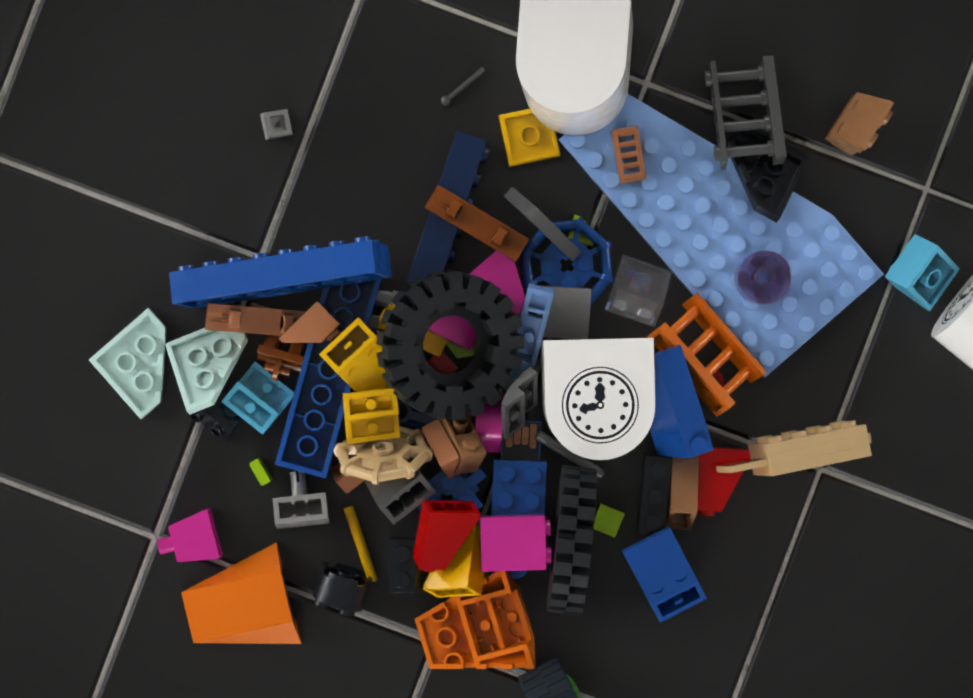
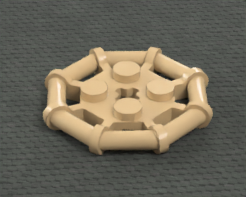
(385, 457)

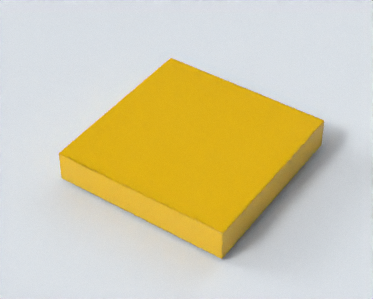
(527, 138)

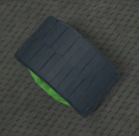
(548, 682)

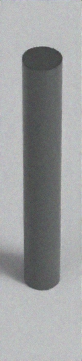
(560, 449)

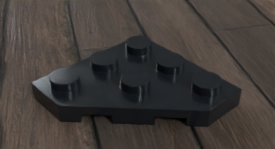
(764, 183)

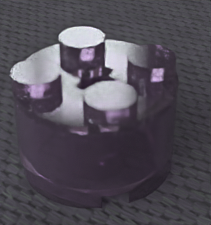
(777, 275)

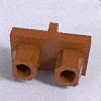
(280, 361)

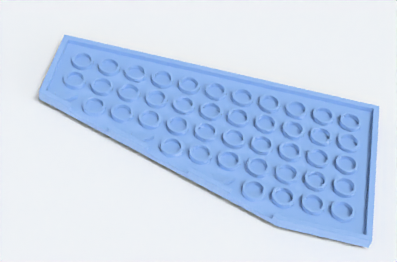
(706, 226)

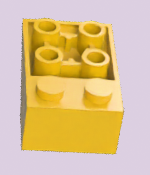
(355, 357)

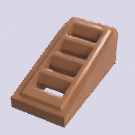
(623, 132)

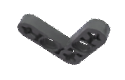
(535, 216)

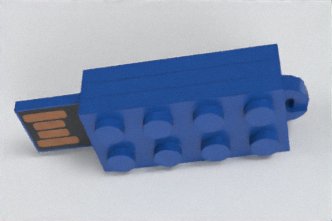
(519, 477)

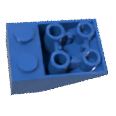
(664, 574)

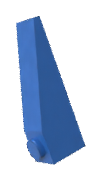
(678, 417)

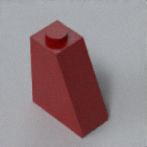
(716, 487)
(442, 531)

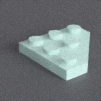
(136, 362)
(203, 364)

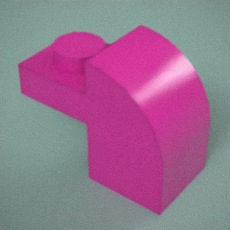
(489, 427)

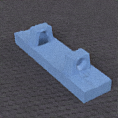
(539, 301)

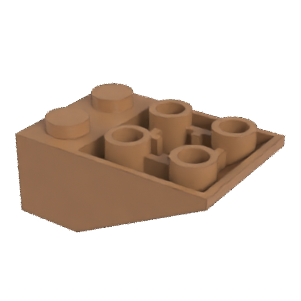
(858, 123)

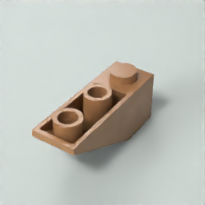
(466, 443)

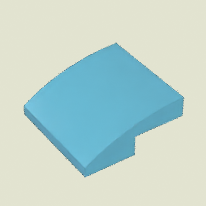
(258, 398)

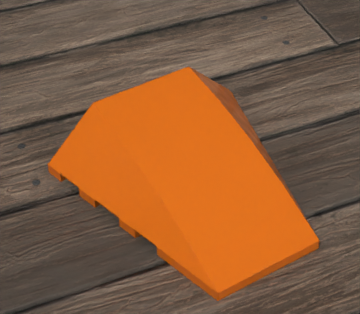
(243, 604)
(480, 629)

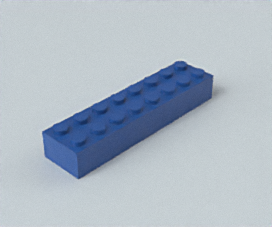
(280, 273)
(318, 402)

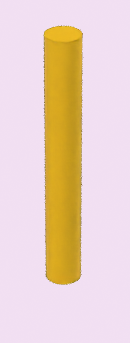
(360, 543)

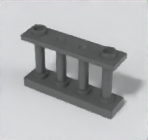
(771, 122)

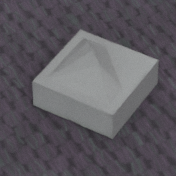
(276, 124)

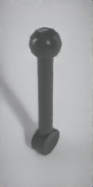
(446, 100)

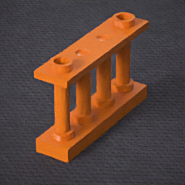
(706, 387)

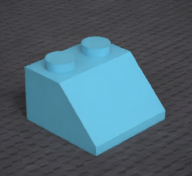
(922, 272)

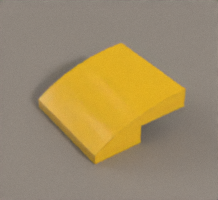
(371, 415)

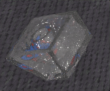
(638, 290)

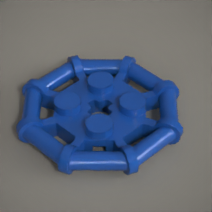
(582, 264)

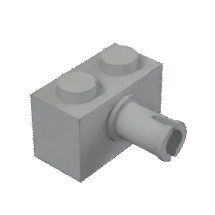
(300, 508)

